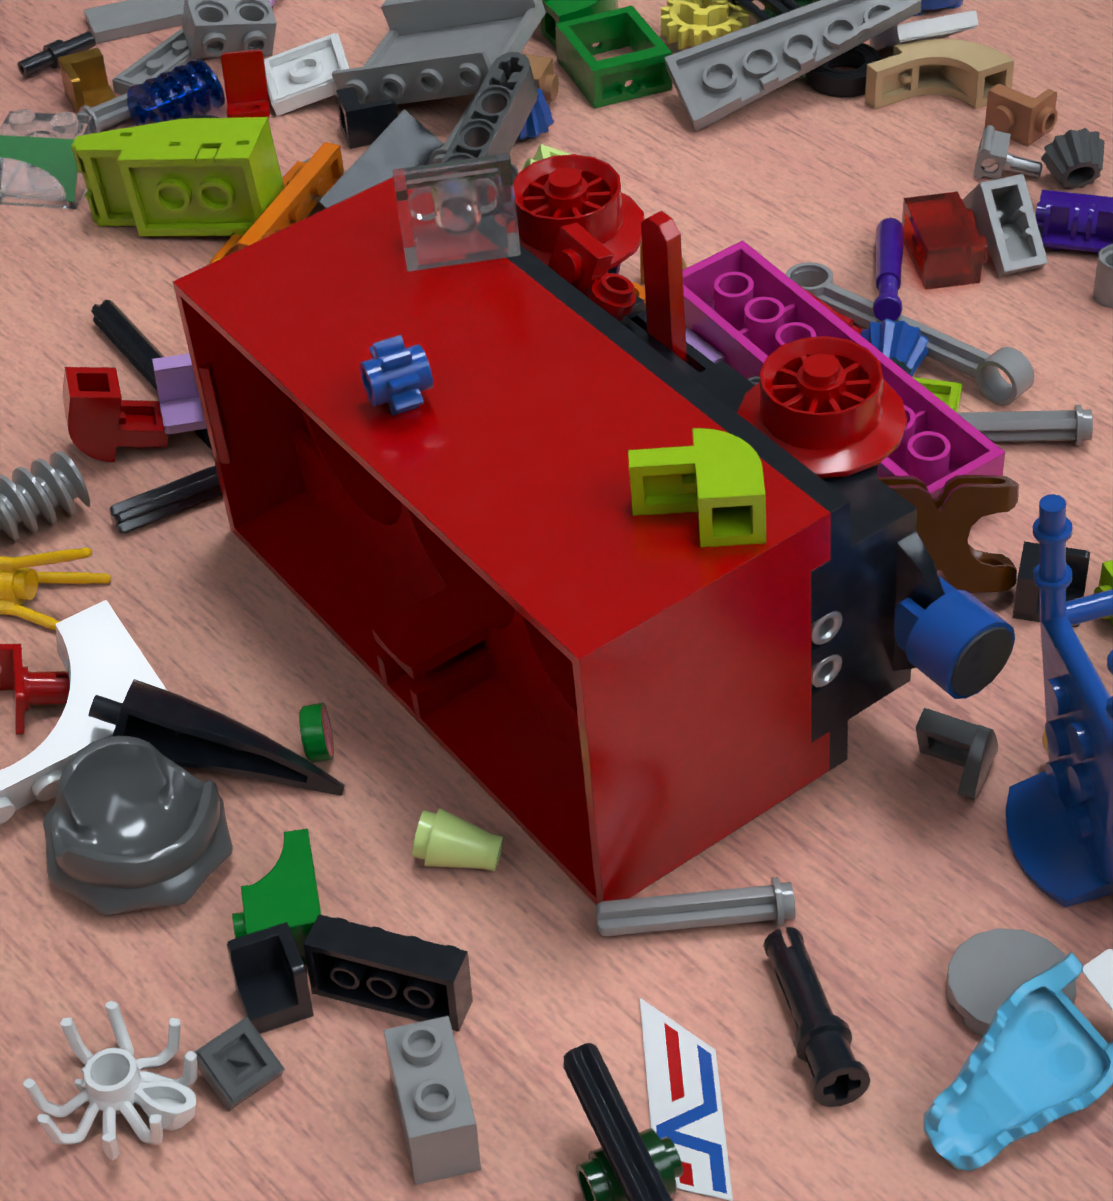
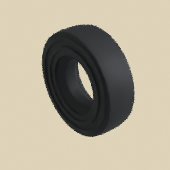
(844, 82)

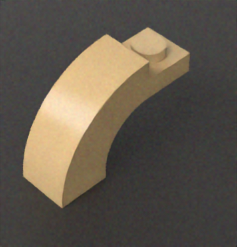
(940, 68)

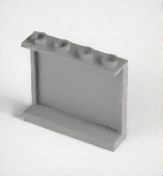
(440, 48)

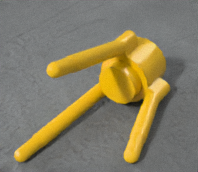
(21, 583)

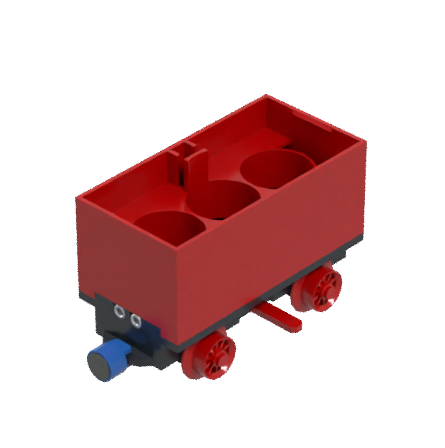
(489, 544)

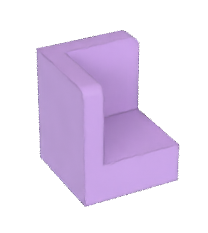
(178, 394)

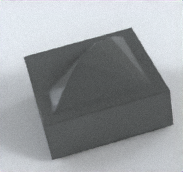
(238, 1063)

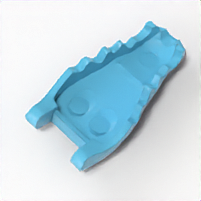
(1023, 1074)

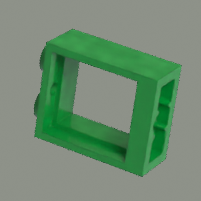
(605, 79)

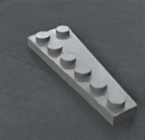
(762, 57)

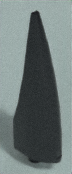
(206, 738)

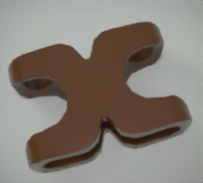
(947, 522)

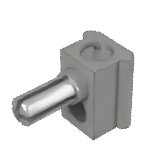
(994, 157)

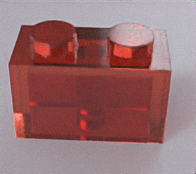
(943, 240)

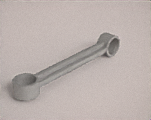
(941, 347)

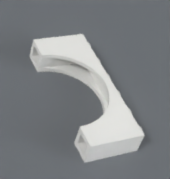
(98, 661)

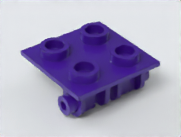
(1075, 221)

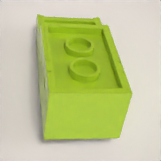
(181, 175)

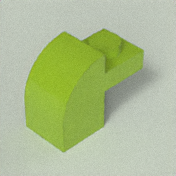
(713, 477)

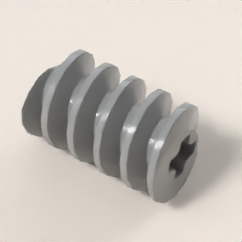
(40, 493)

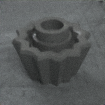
(1075, 157)

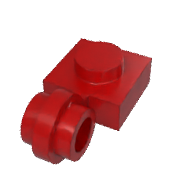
(585, 265)

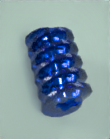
(175, 94)

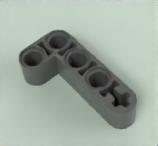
(496, 111)

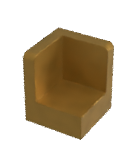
(85, 79)

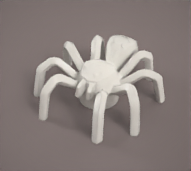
(117, 1083)

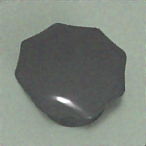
(133, 828)

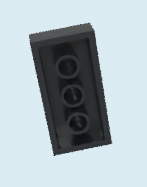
(388, 971)

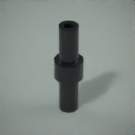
(53, 50)

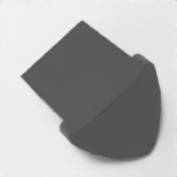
(959, 744)

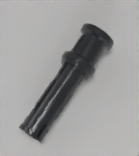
(820, 1036)

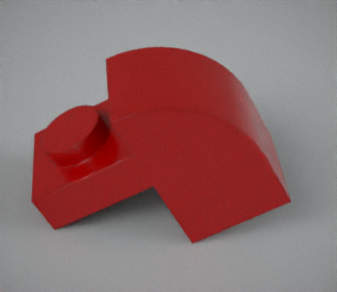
(102, 420)

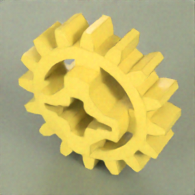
(700, 21)

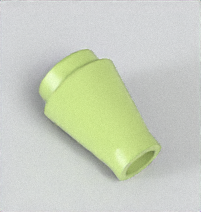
(455, 843)

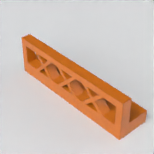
(303, 189)

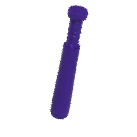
(889, 255)

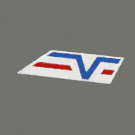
(686, 1102)

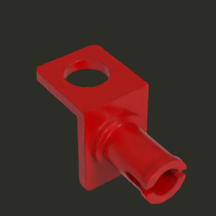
(245, 84)
(29, 687)

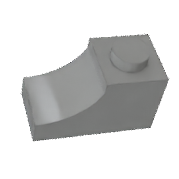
(1009, 224)

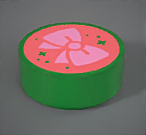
(316, 732)

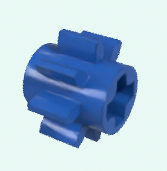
(396, 375)

